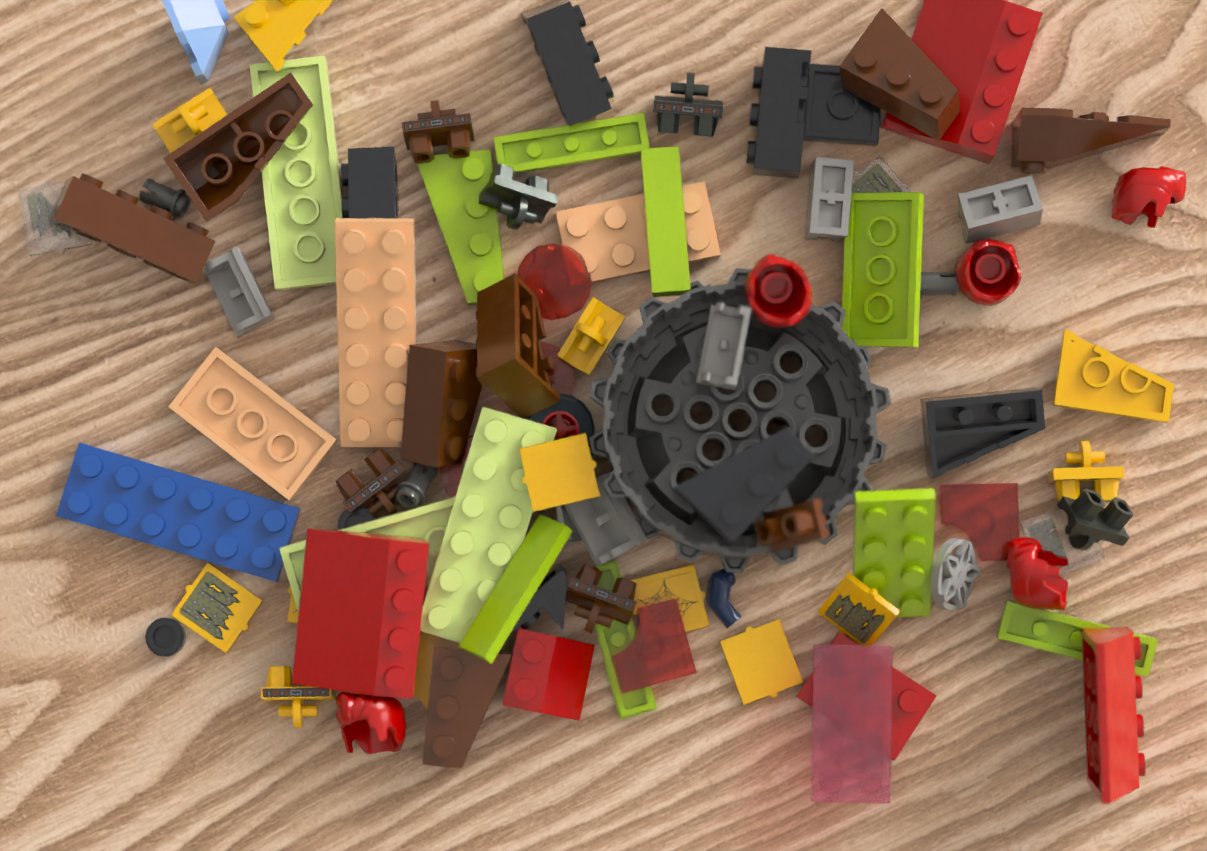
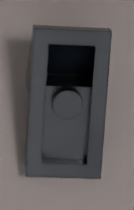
(550, 596)

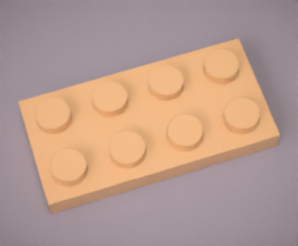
(615, 235)
(253, 423)

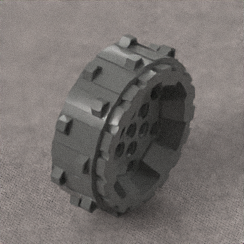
(664, 361)

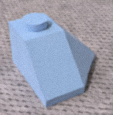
(199, 31)

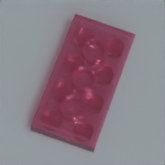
(851, 723)

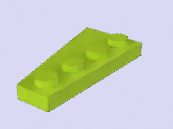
(467, 226)

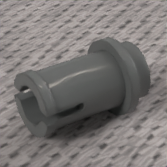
(166, 198)
(938, 283)
(412, 490)

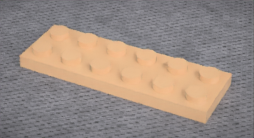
(374, 326)

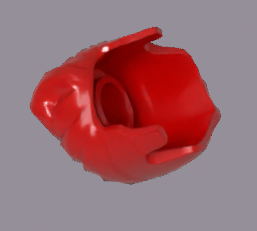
(1147, 193)
(988, 272)
(778, 291)
(1035, 575)
(371, 722)

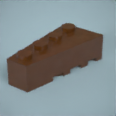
(131, 228)

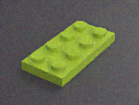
(883, 269)
(896, 546)

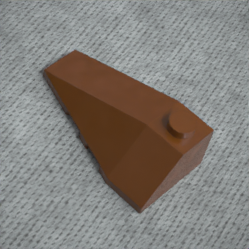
(1055, 137)
(233, 152)

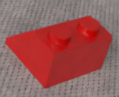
(548, 674)

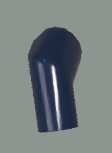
(718, 597)

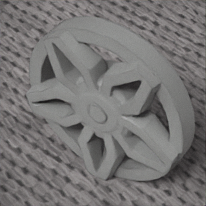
(954, 574)

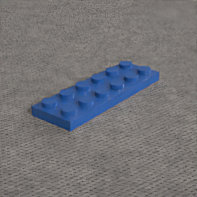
(177, 512)

